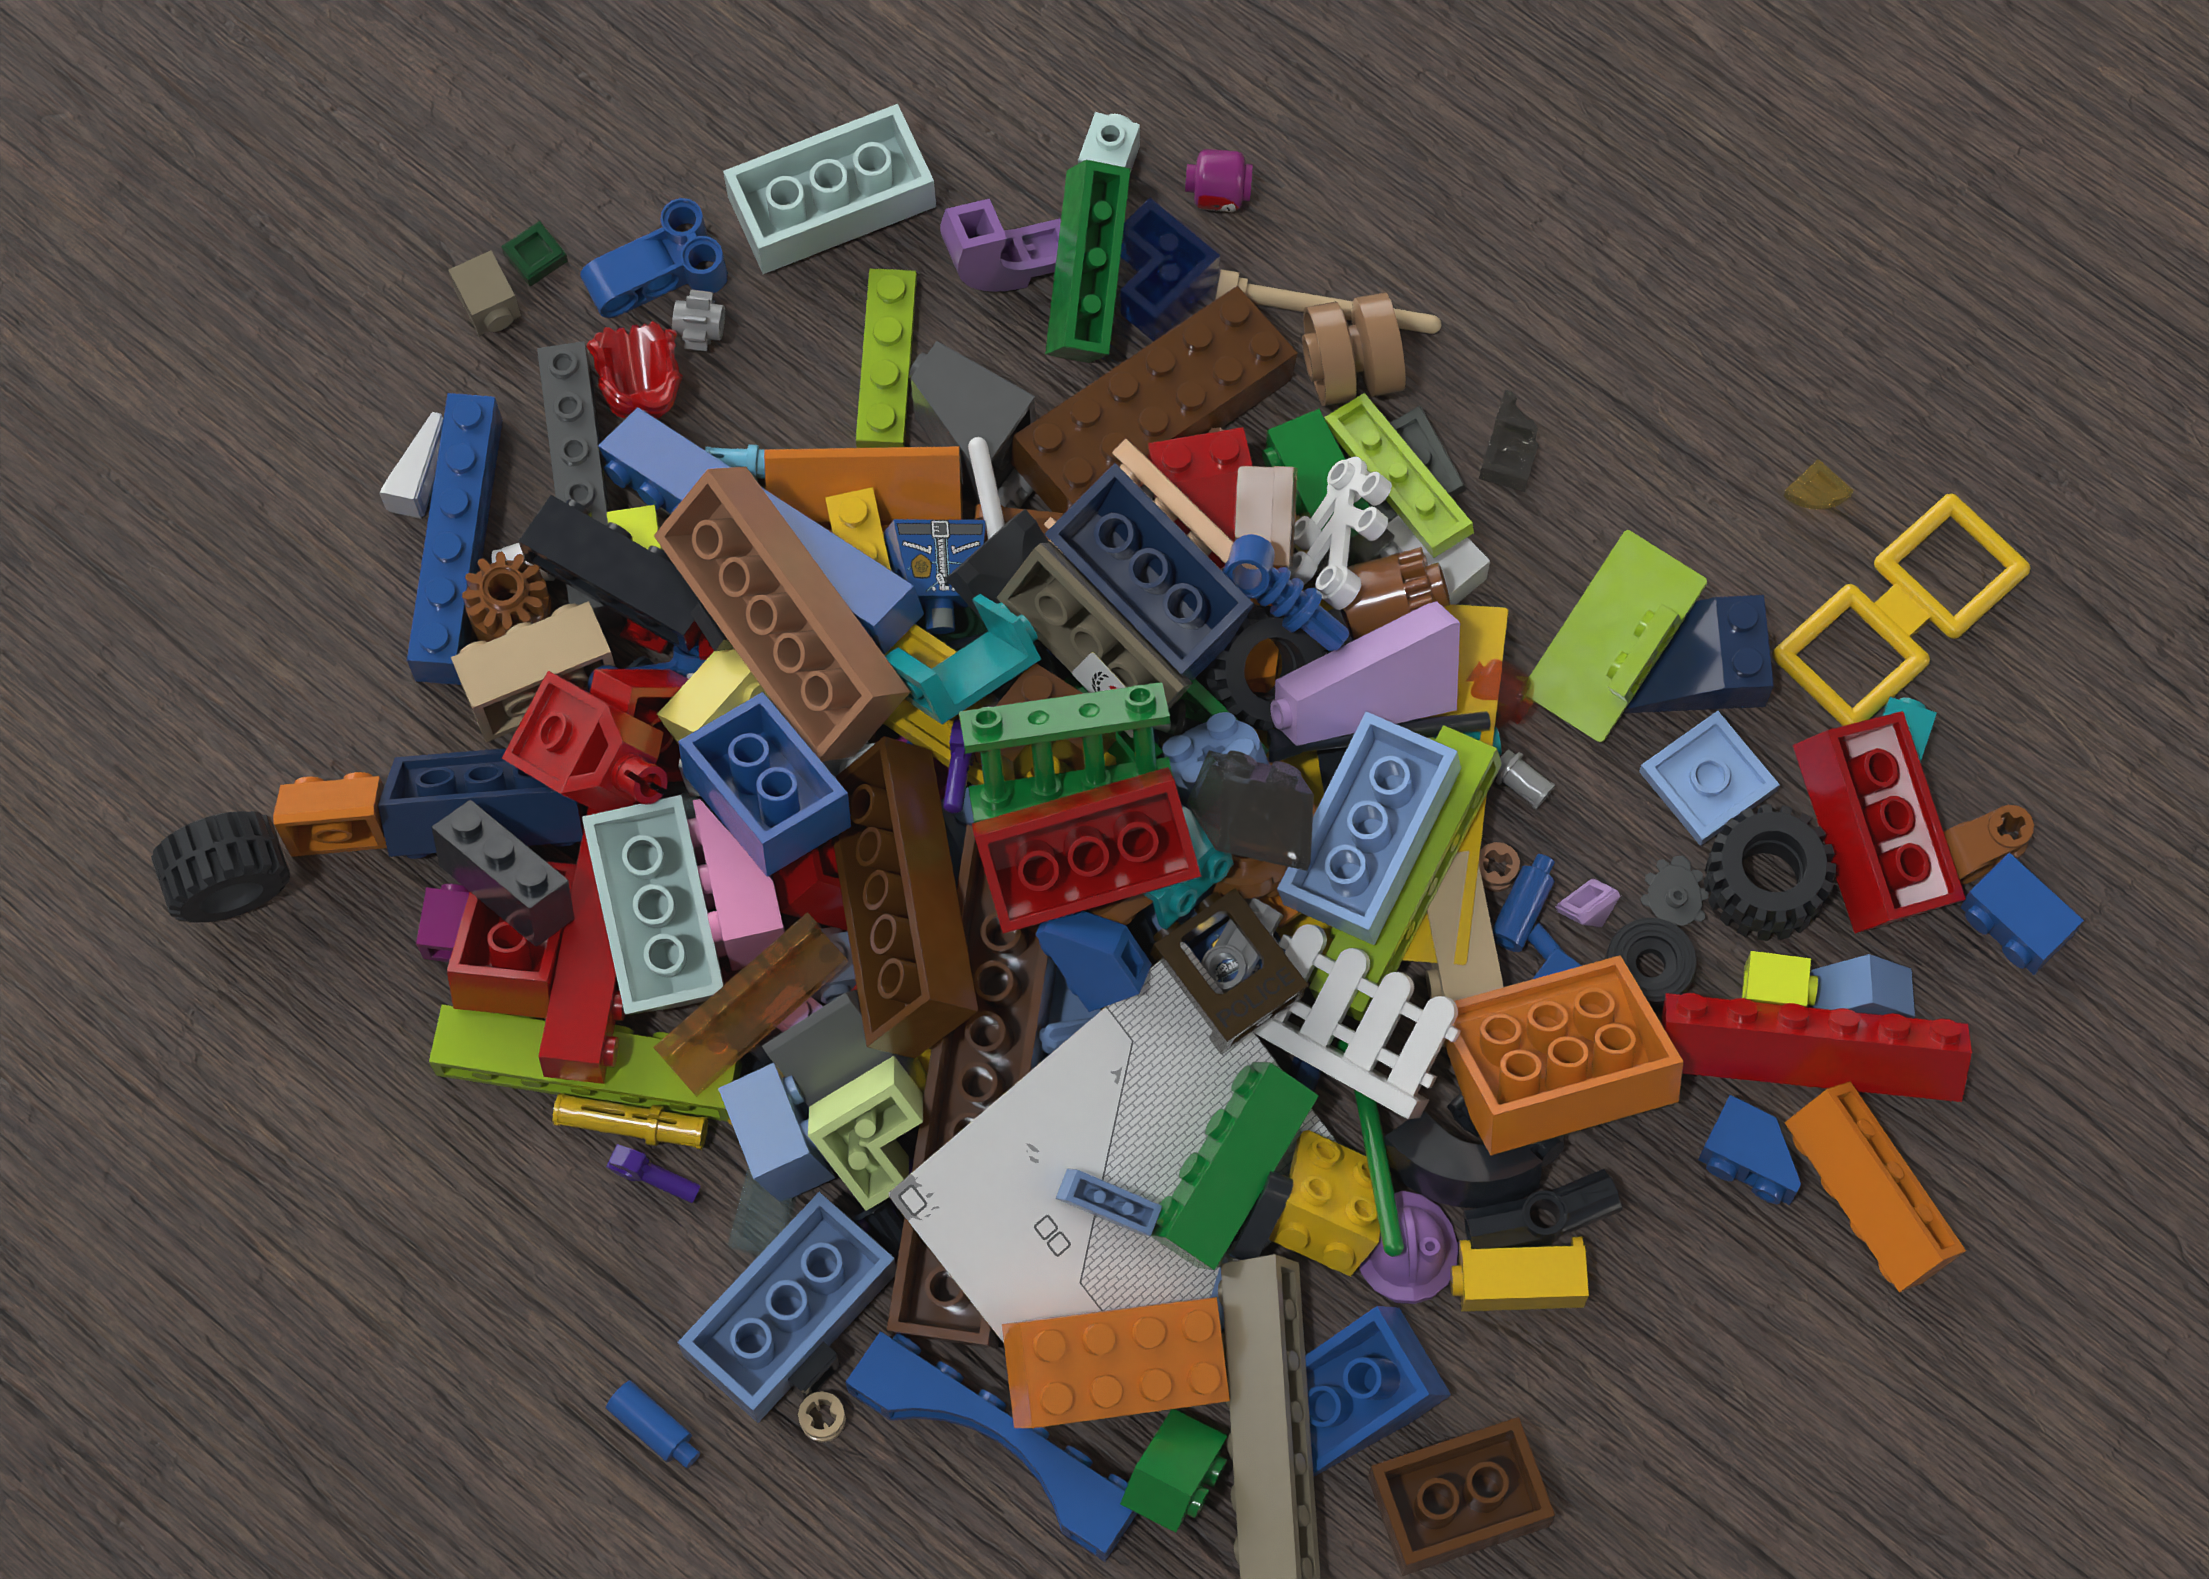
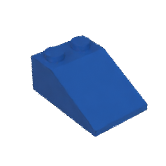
(1367, 1385)

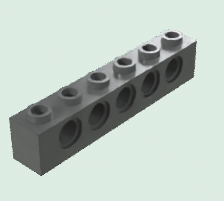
(574, 443)

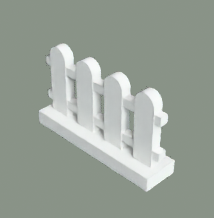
(1368, 1042)

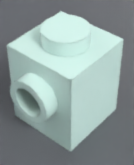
(1111, 140)

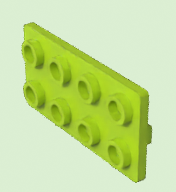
(1614, 636)

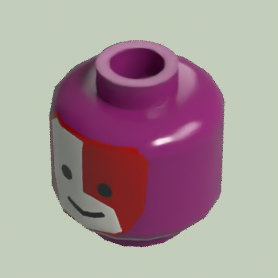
(1219, 180)

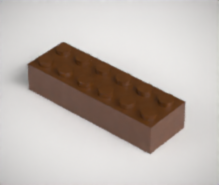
(1169, 390)
(902, 901)

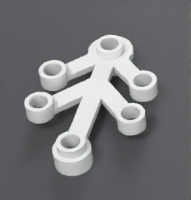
(1346, 485)

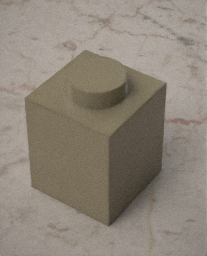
(485, 293)

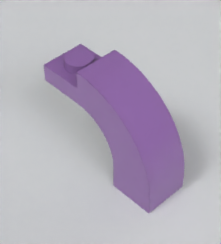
(995, 257)

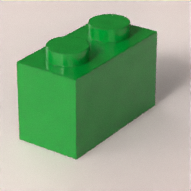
(1174, 1470)

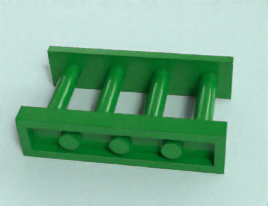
(1055, 719)

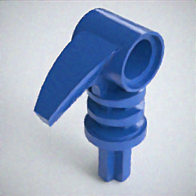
(1285, 595)

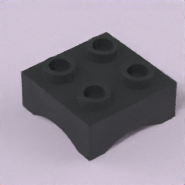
(997, 560)

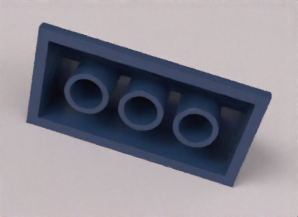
(1151, 572)
(434, 785)

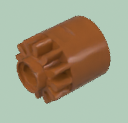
(1393, 589)
(505, 596)

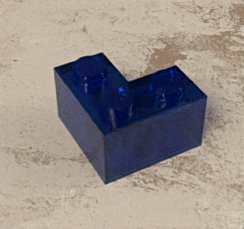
(1172, 270)

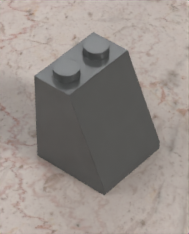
(965, 401)
(832, 1050)

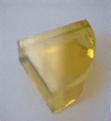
(1818, 488)

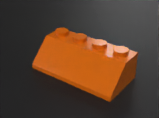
(905, 480)

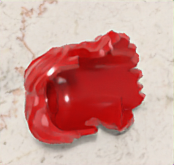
(637, 368)

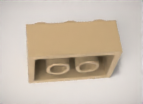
(507, 671)

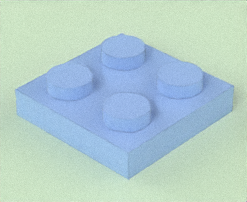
(1708, 777)

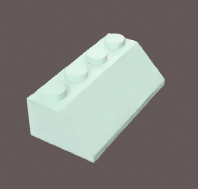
(653, 905)

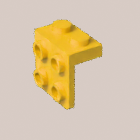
(1330, 1205)

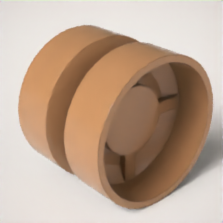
(1340, 351)

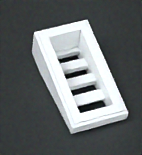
(413, 477)

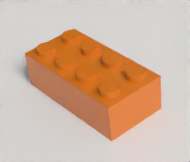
(1115, 1363)

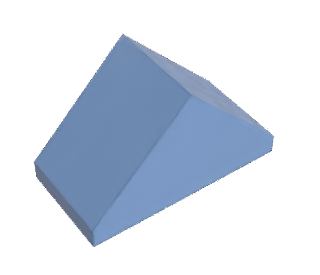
(1866, 986)

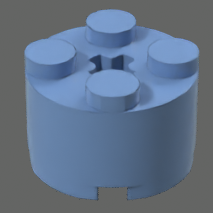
(1219, 735)

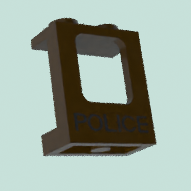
(1251, 1002)

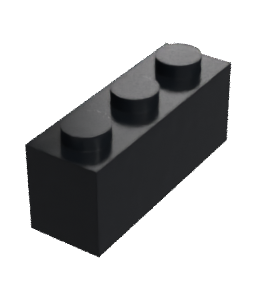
(503, 873)

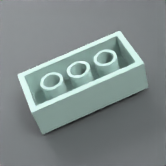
(830, 188)

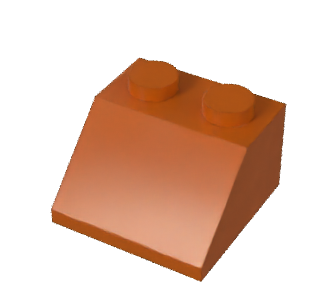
(330, 815)

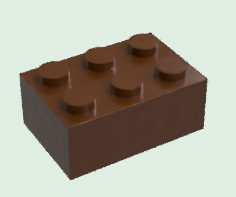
(1460, 1496)

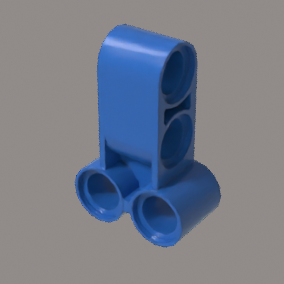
(656, 263)

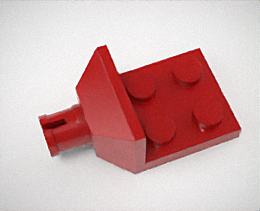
(587, 748)

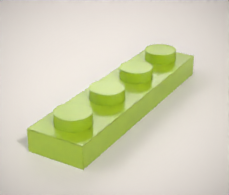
(886, 358)
(1414, 490)

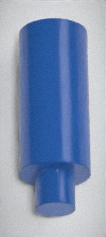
(1524, 904)
(652, 1424)

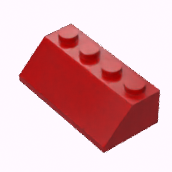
(1879, 821)
(1086, 850)

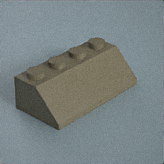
(1078, 619)

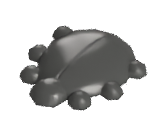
(1675, 892)

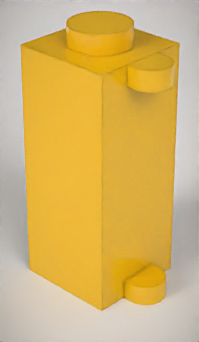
(1520, 1277)

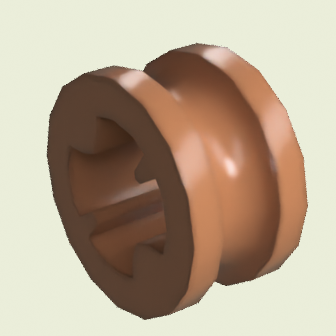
(1500, 852)

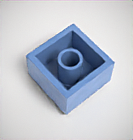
(773, 1132)

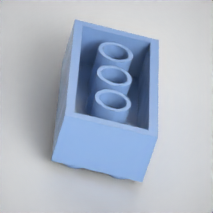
(1371, 827)

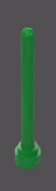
(1378, 1170)

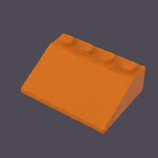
(1561, 1055)

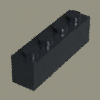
(612, 570)

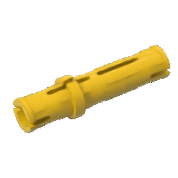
(620, 1119)

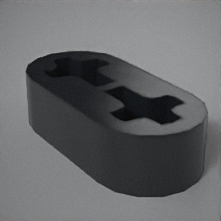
(1261, 1218)

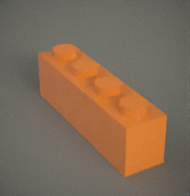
(1874, 1187)

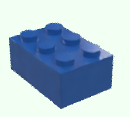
(765, 784)

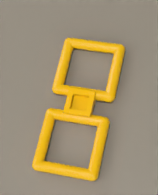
(1901, 611)

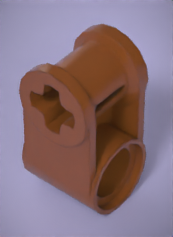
(1979, 846)

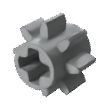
(698, 320)

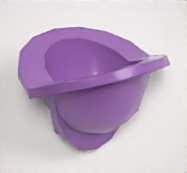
(1426, 1258)

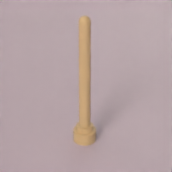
(1298, 301)

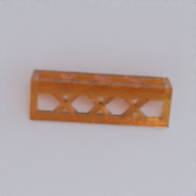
(751, 1004)

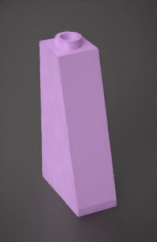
(1392, 672)

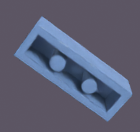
(1108, 1202)

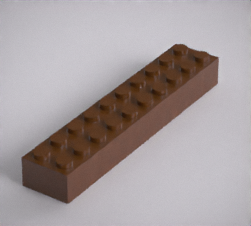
(963, 1079)

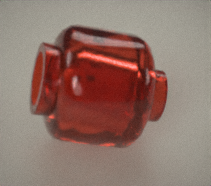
(1504, 683)

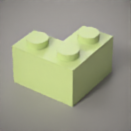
(860, 1128)

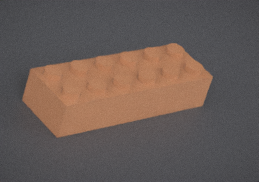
(781, 613)

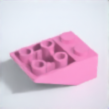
(734, 885)

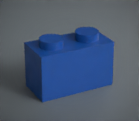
(2020, 914)

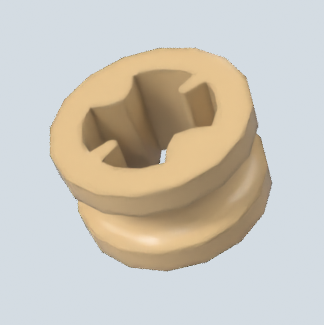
(807, 1422)

